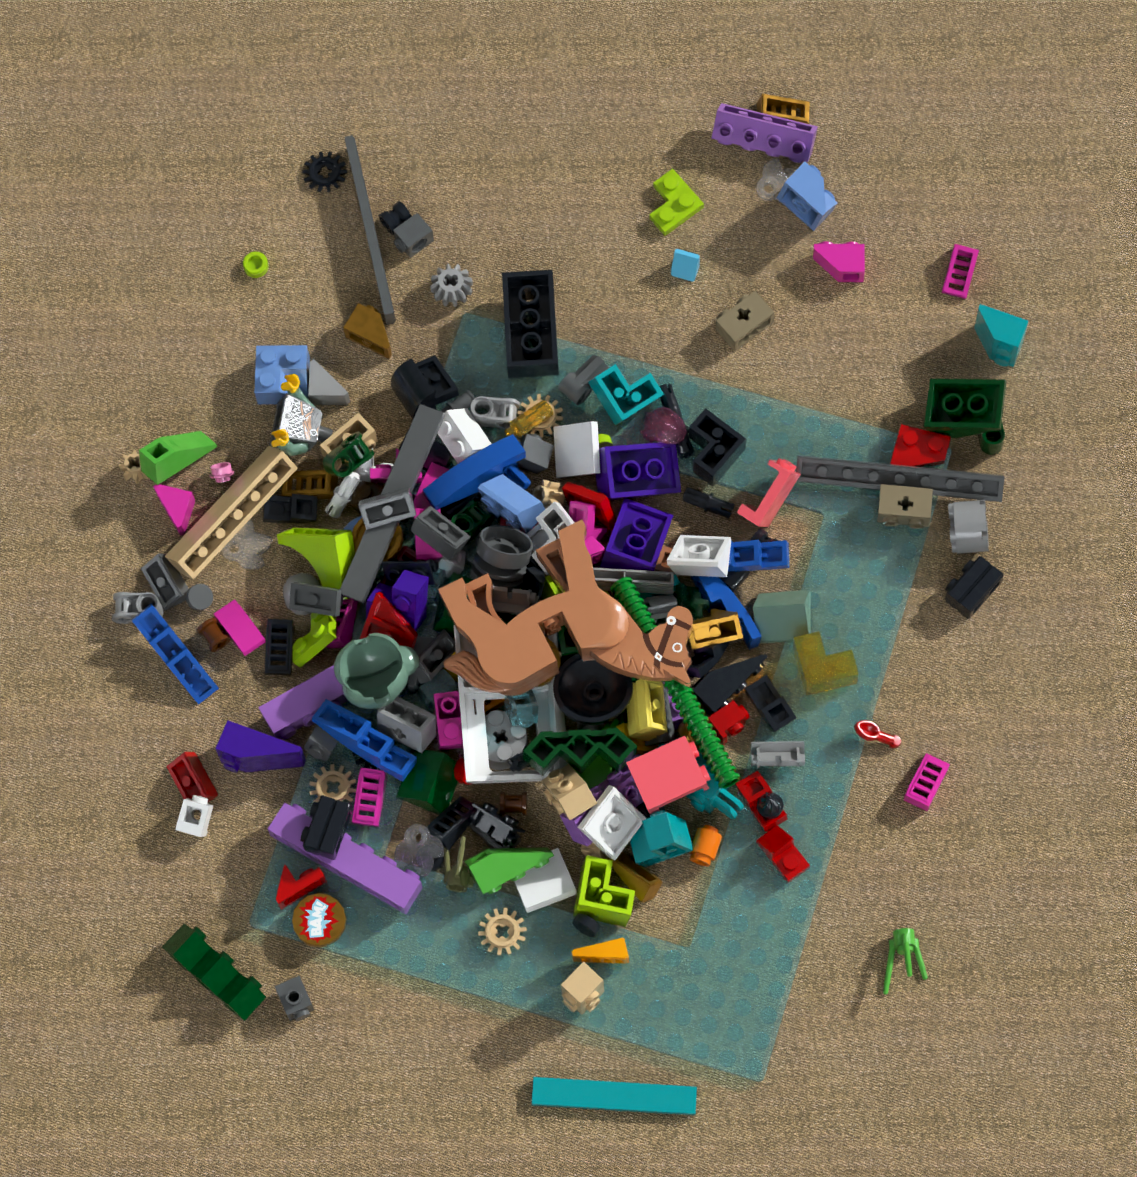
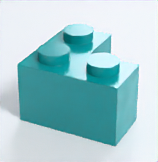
(620, 398)
(660, 839)

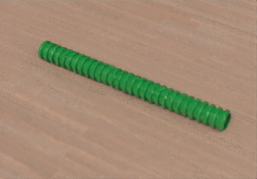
(681, 695)

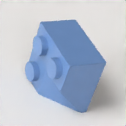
(805, 196)
(274, 364)

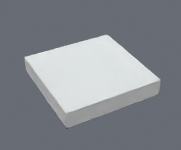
(576, 449)
(611, 822)
(546, 884)

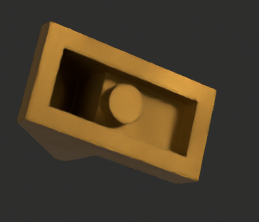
(716, 629)

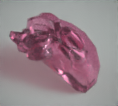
(663, 426)

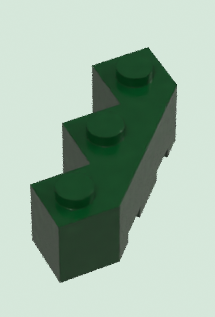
(579, 749)
(214, 971)

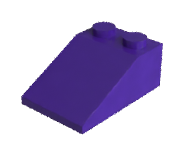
(638, 471)
(636, 537)
(254, 751)

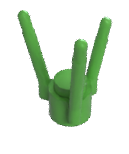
(904, 942)

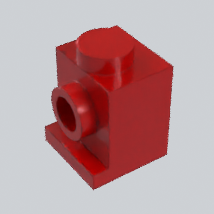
(729, 721)

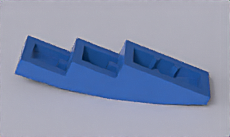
(470, 473)
(758, 556)
(722, 598)
(174, 654)
(363, 740)

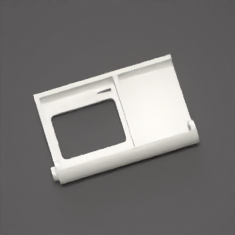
(474, 726)

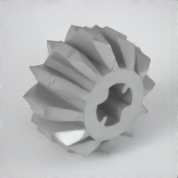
(459, 285)

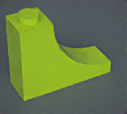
(326, 550)

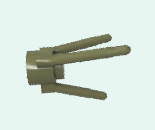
(458, 878)

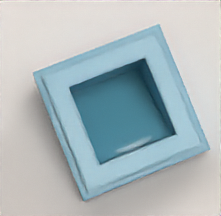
(685, 265)

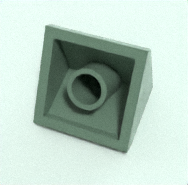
(783, 615)

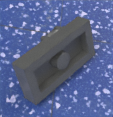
(315, 599)

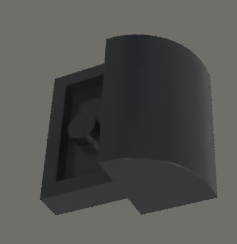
(422, 384)

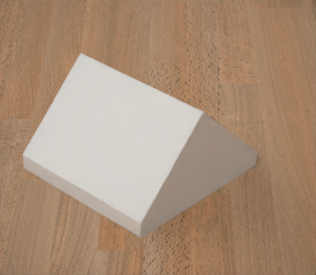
(700, 556)

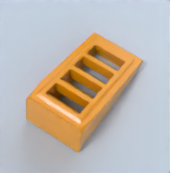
(605, 952)

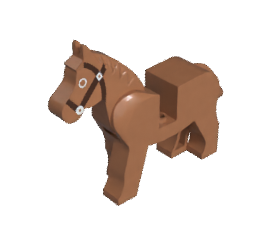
(517, 654)

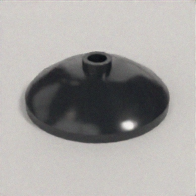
(579, 680)

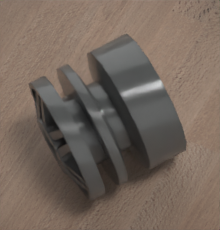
(503, 555)

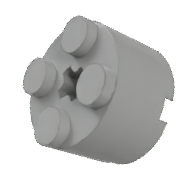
(968, 526)
(499, 727)

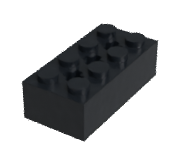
(519, 312)

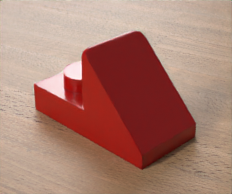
(782, 853)
(292, 890)

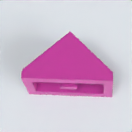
(177, 504)

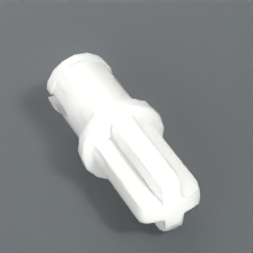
(343, 494)

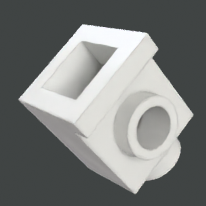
(186, 820)

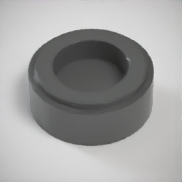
(199, 597)

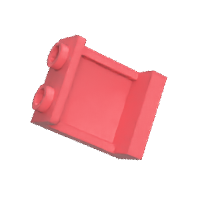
(774, 497)
(668, 773)

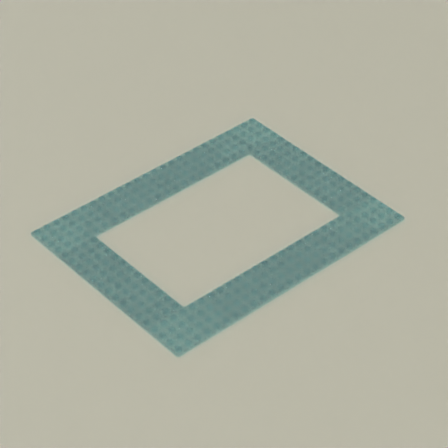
(732, 984)

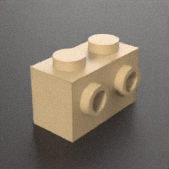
(355, 424)
(568, 792)
(582, 989)

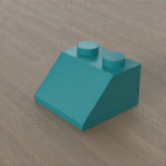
(1000, 334)

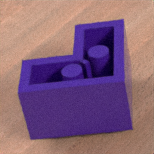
(407, 596)

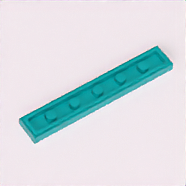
(614, 1096)

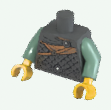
(296, 421)

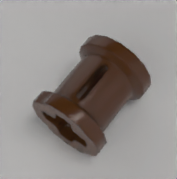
(213, 634)
(513, 803)

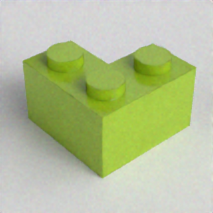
(600, 899)

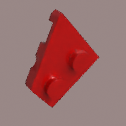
(919, 447)
(603, 510)
(387, 620)

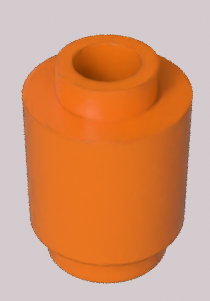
(705, 845)

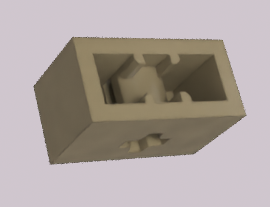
(737, 332)
(917, 502)

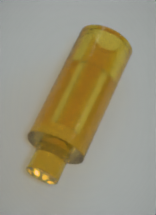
(530, 419)

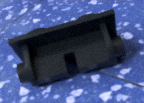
(394, 569)
(505, 826)

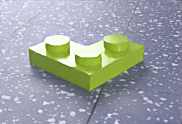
(679, 205)
(321, 634)

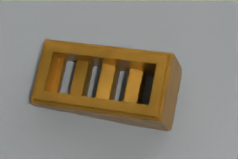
(781, 102)
(310, 475)
(636, 877)

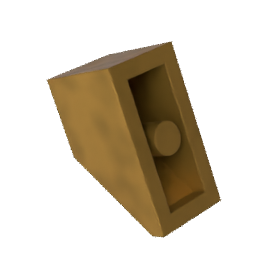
(368, 330)

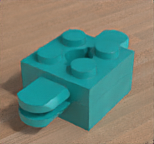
(714, 796)

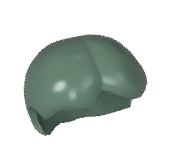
(374, 670)

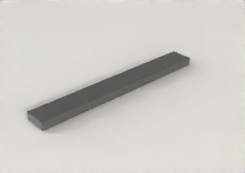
(370, 230)
(403, 475)
(871, 476)

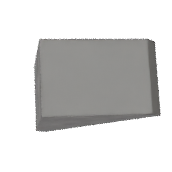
(324, 388)

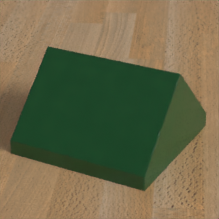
(429, 782)

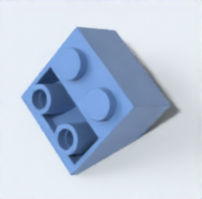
(511, 503)

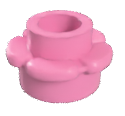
(221, 472)

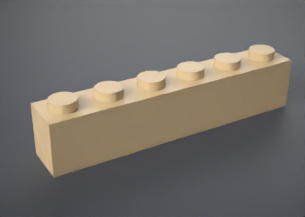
(231, 512)

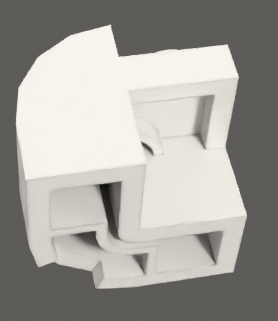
(550, 522)

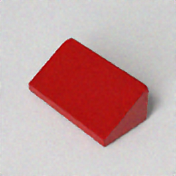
(191, 777)

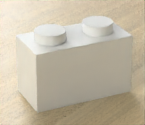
(462, 434)

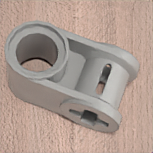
(497, 411)
(130, 604)

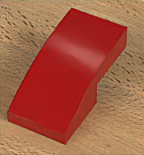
(751, 790)

